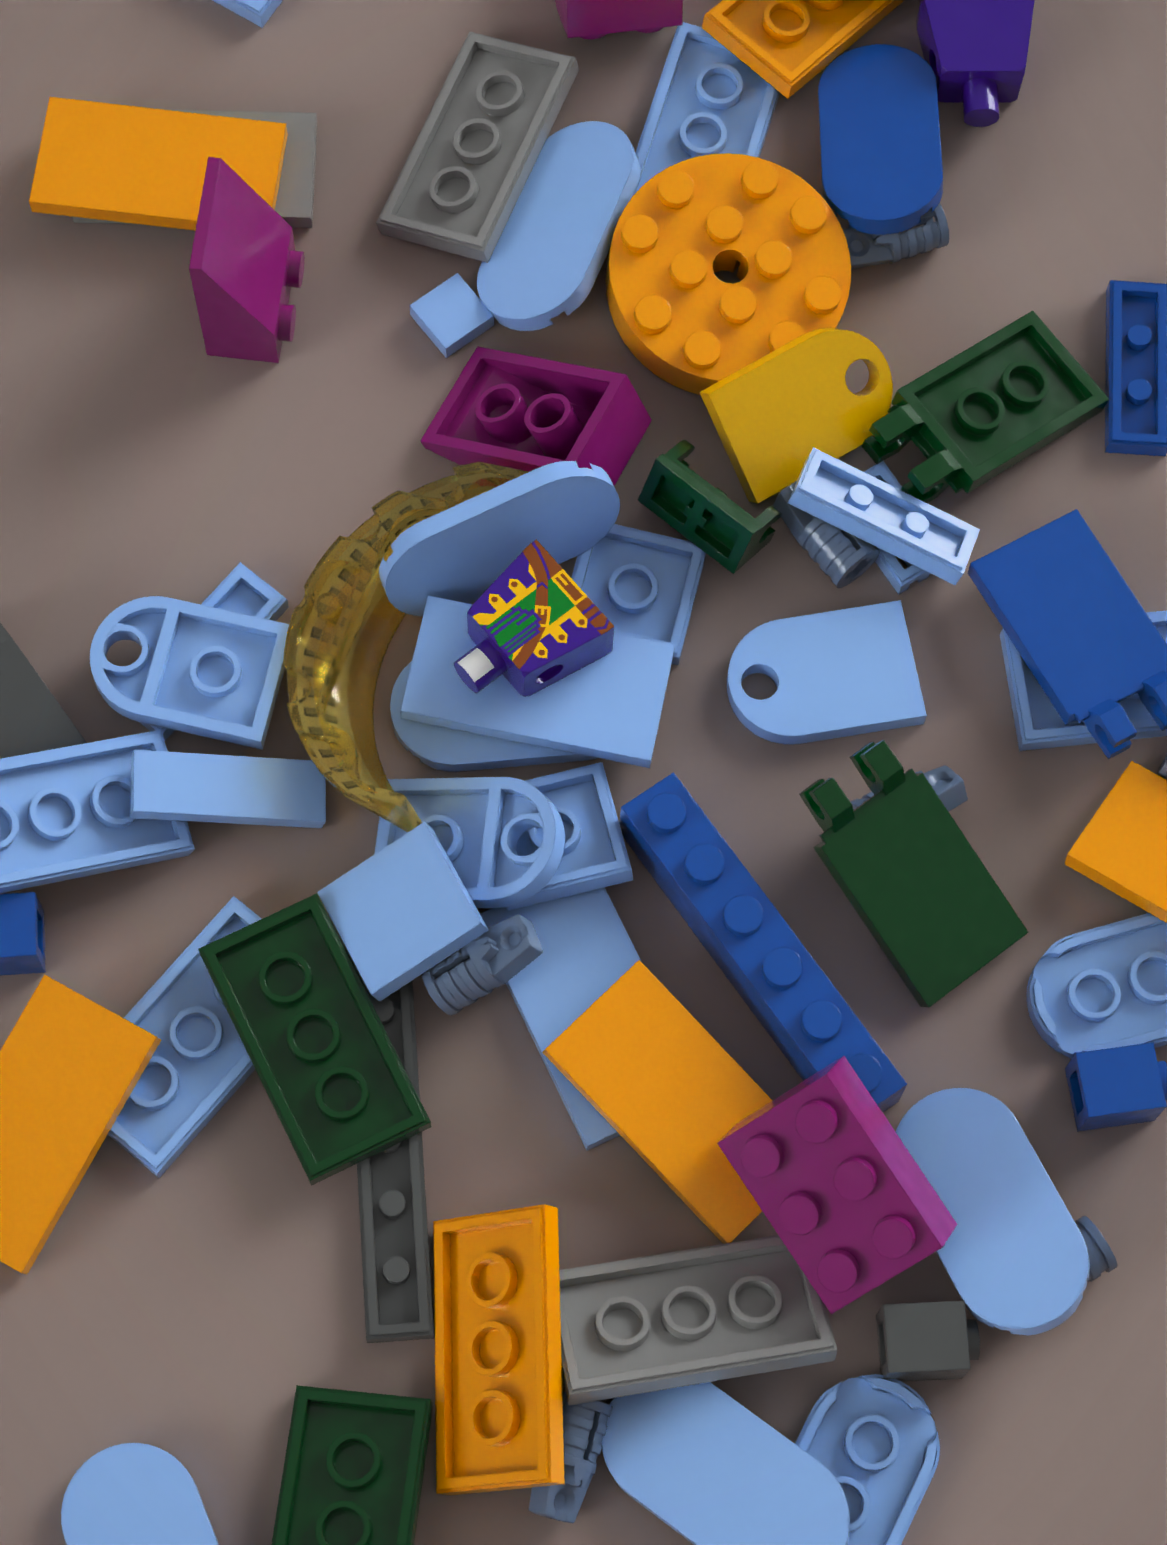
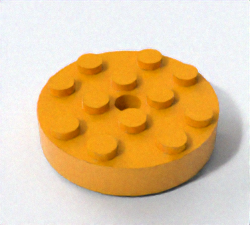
(711, 219)

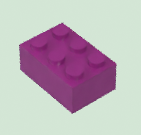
(838, 1185)

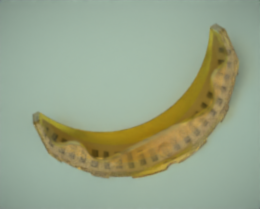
(344, 633)

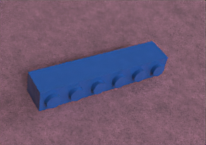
(751, 939)

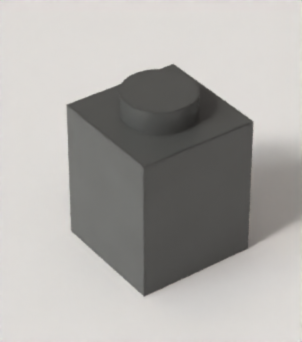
(926, 1341)

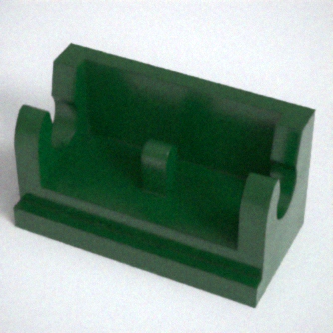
(704, 512)

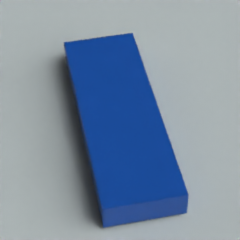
(1136, 368)

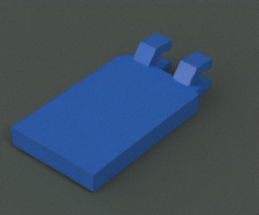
(1077, 628)

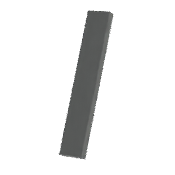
(395, 1207)

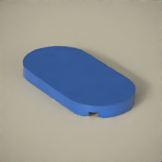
(880, 138)

